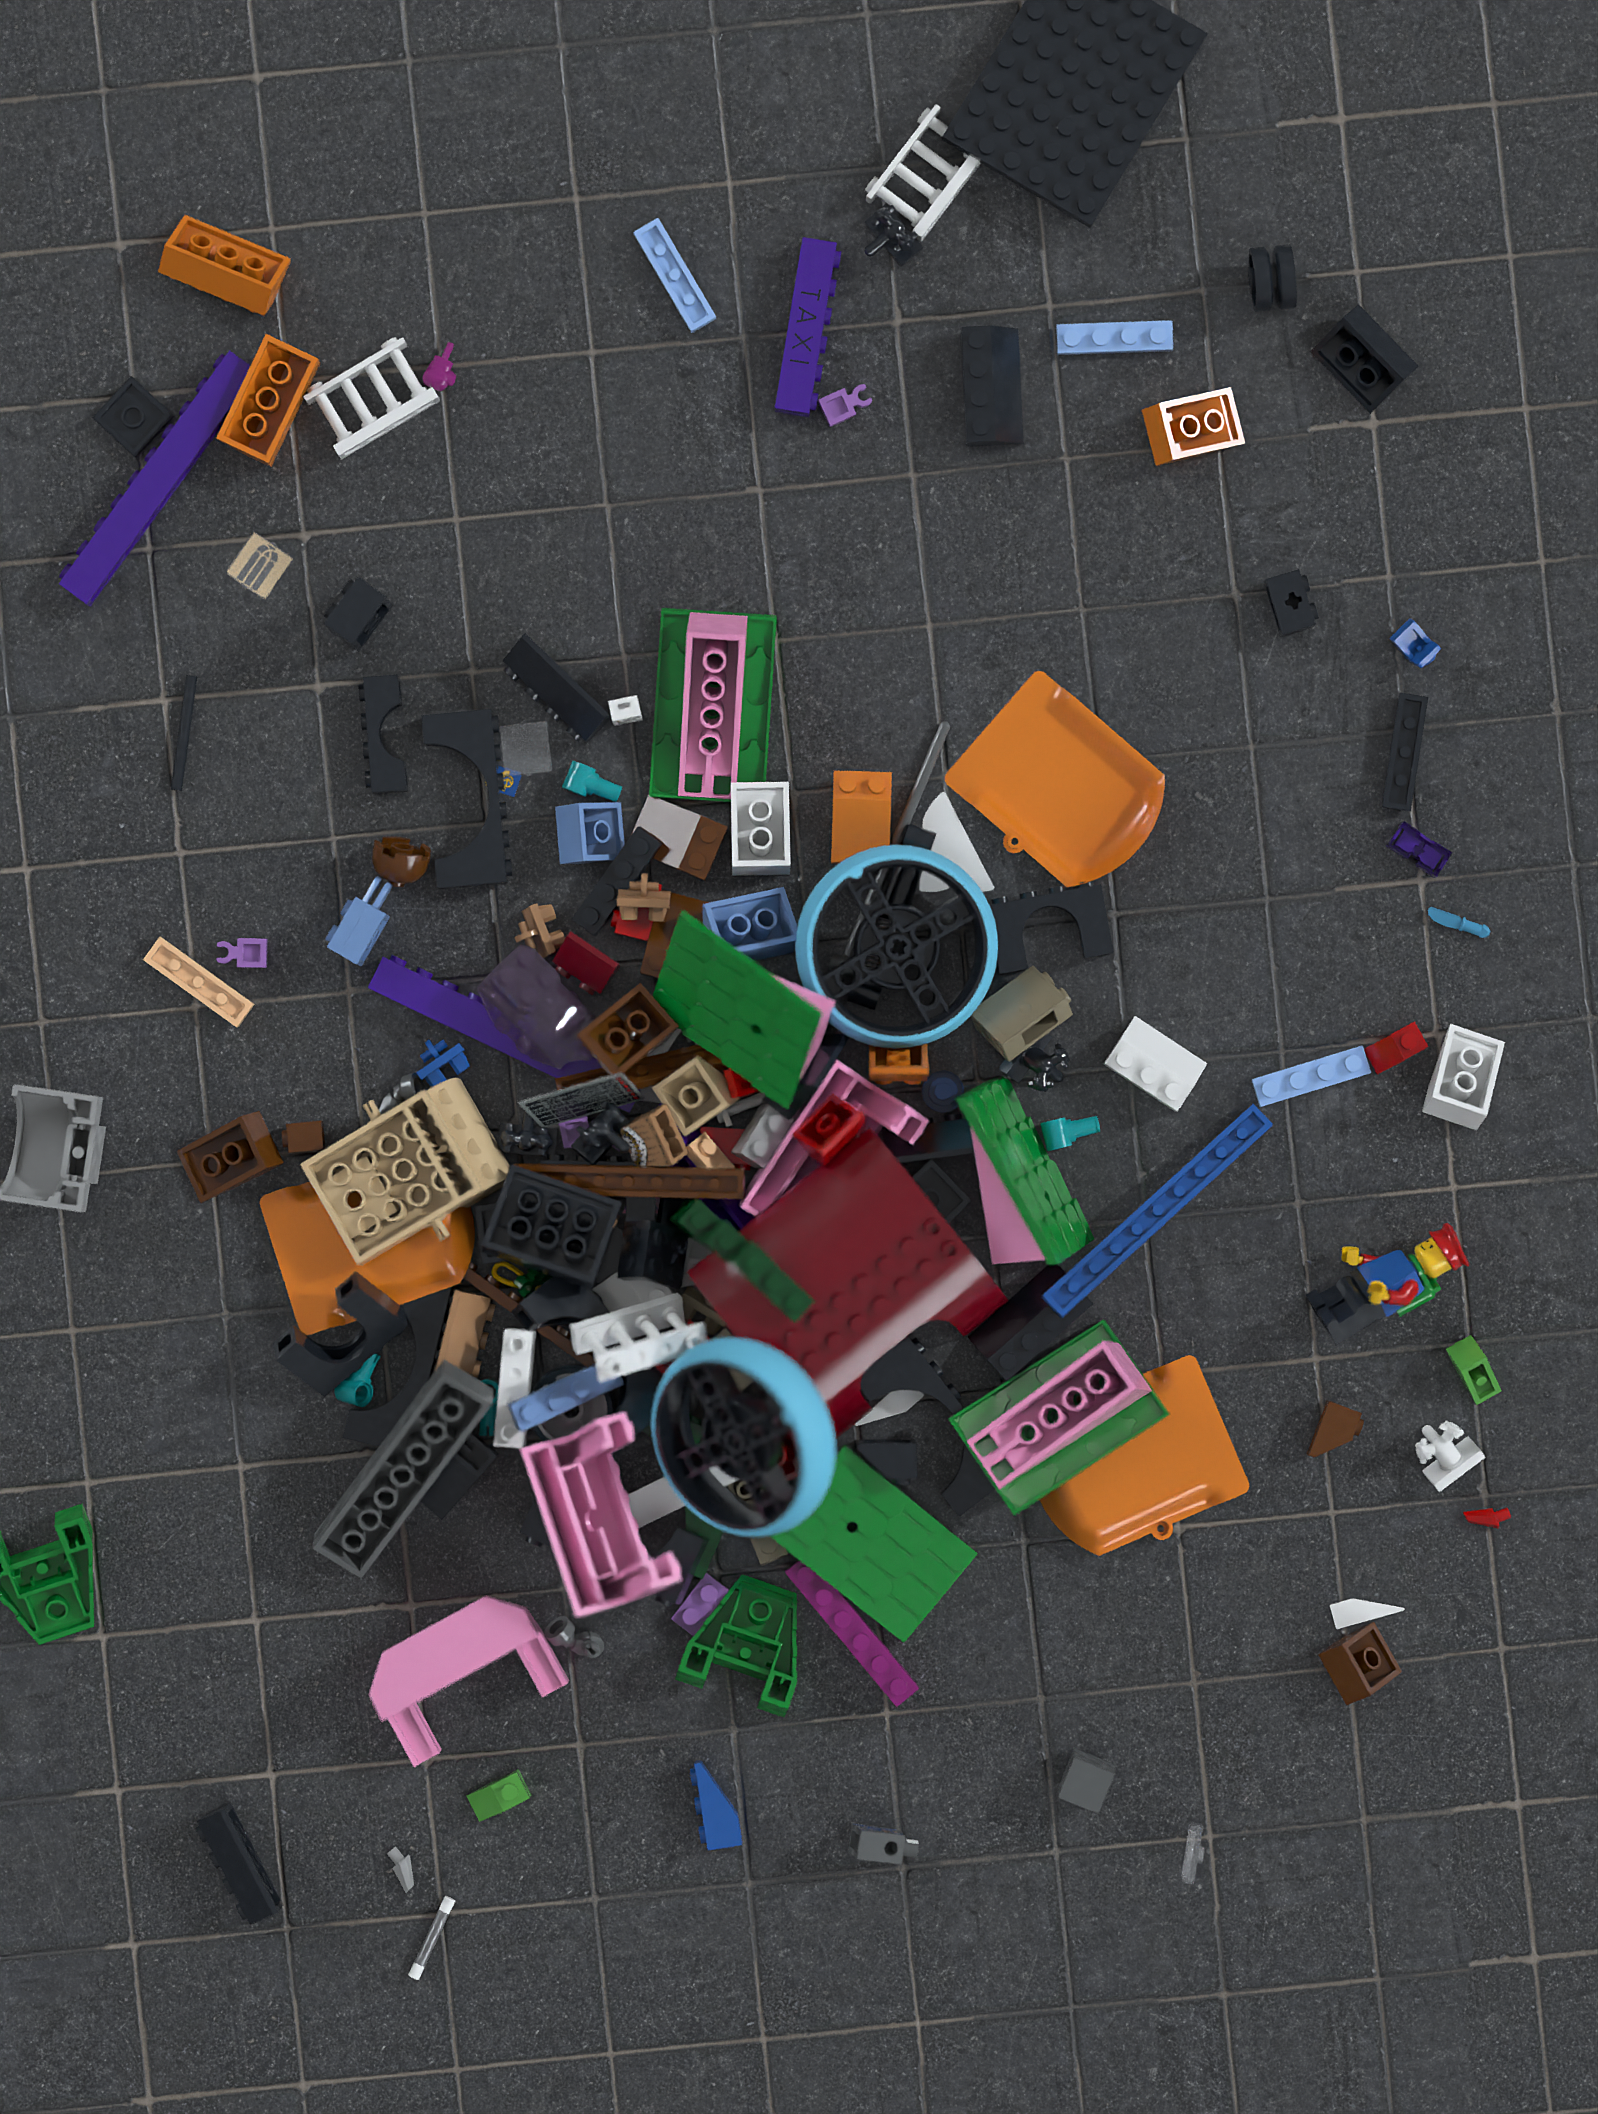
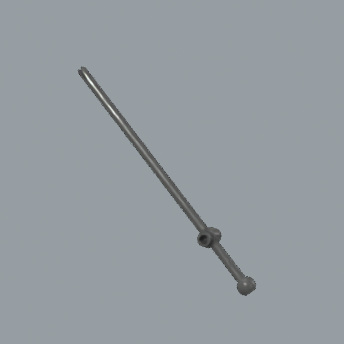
(897, 838)

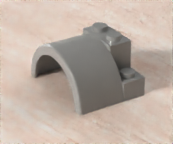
(54, 1148)

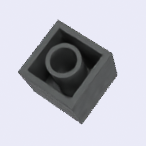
(1086, 1780)

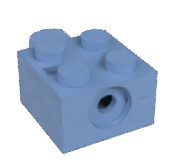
(360, 925)

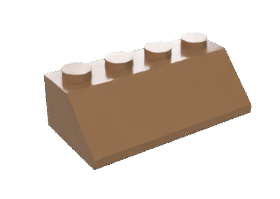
(465, 1331)

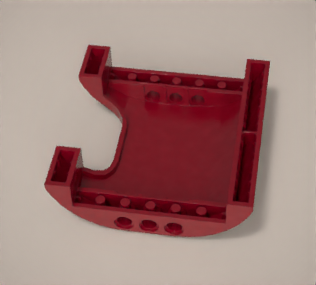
(870, 1260)

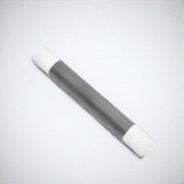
(431, 1937)

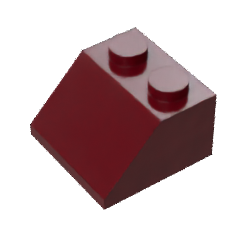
(585, 963)

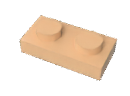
(706, 1153)

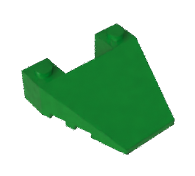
(52, 1583)
(751, 1635)

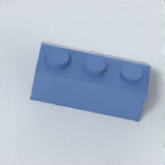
(755, 923)

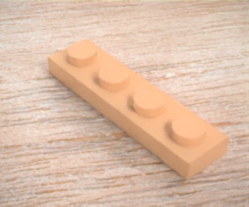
(198, 982)

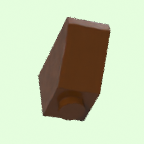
(1334, 1428)

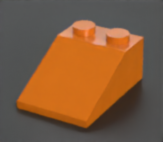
(1193, 426)
(860, 812)
(898, 1064)

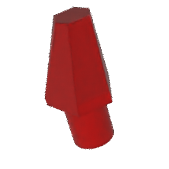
(1487, 1517)

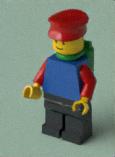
(1386, 1284)

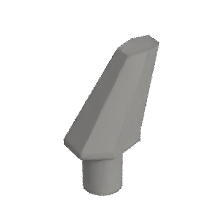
(402, 1868)

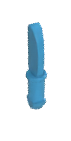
(1456, 922)

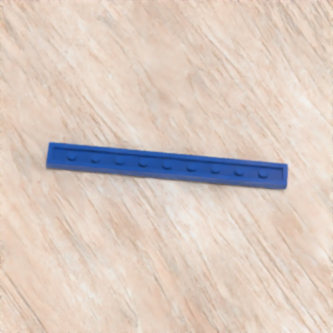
(1157, 1211)

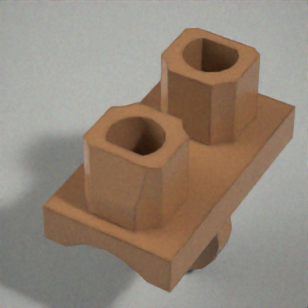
(643, 895)
(535, 931)

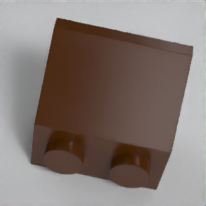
(1360, 1663)

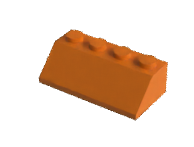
(223, 265)
(268, 400)

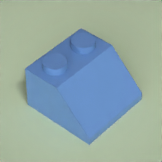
(589, 832)

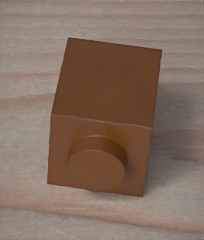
(304, 1136)

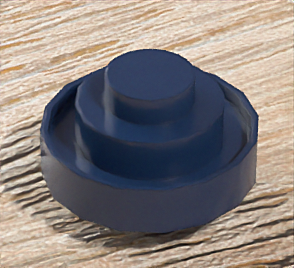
(941, 1091)

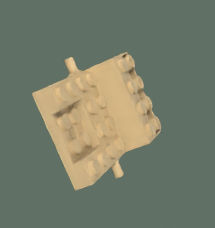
(408, 1169)

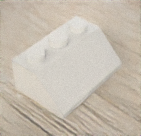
(1155, 1064)

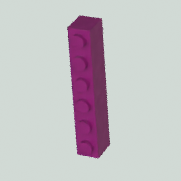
(854, 1633)

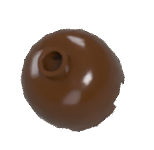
(399, 861)

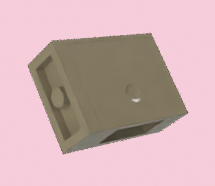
(1022, 1012)

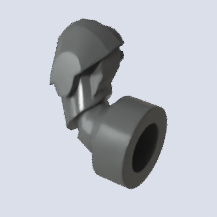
(407, 1088)
(561, 1632)

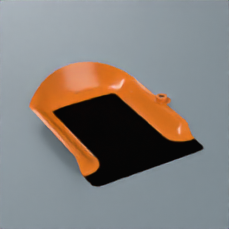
(1060, 783)
(318, 1261)
(1159, 1475)

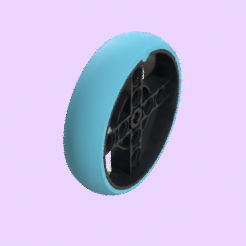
(889, 974)
(743, 1437)

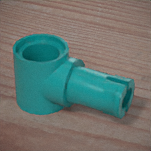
(583, 781)
(1062, 1132)
(357, 1387)
(489, 1417)

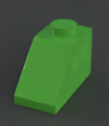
(1473, 1369)
(499, 1795)

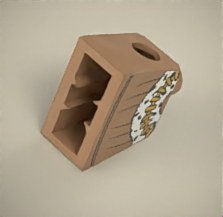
(654, 1138)

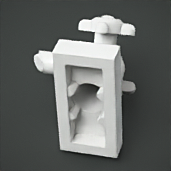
(1451, 1459)

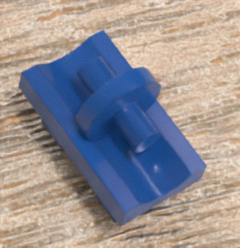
(454, 1057)

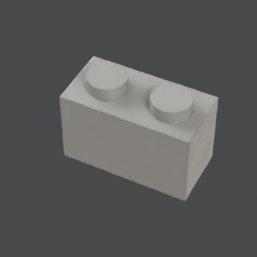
(762, 1136)

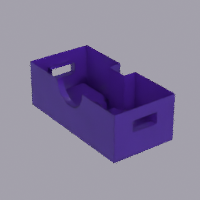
(1420, 847)

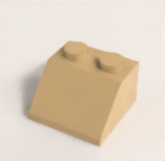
(694, 1094)

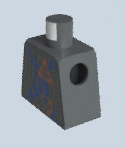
(868, 1844)

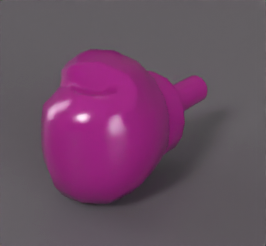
(439, 371)

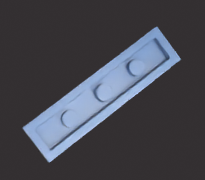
(674, 275)
(1114, 337)
(1311, 1076)

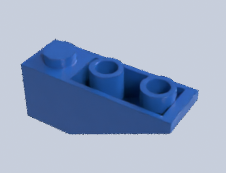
(719, 1816)

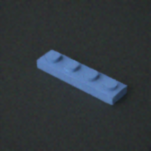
(559, 1397)

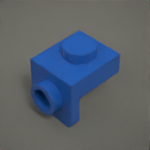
(1415, 644)

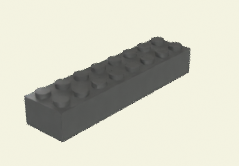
(402, 1468)

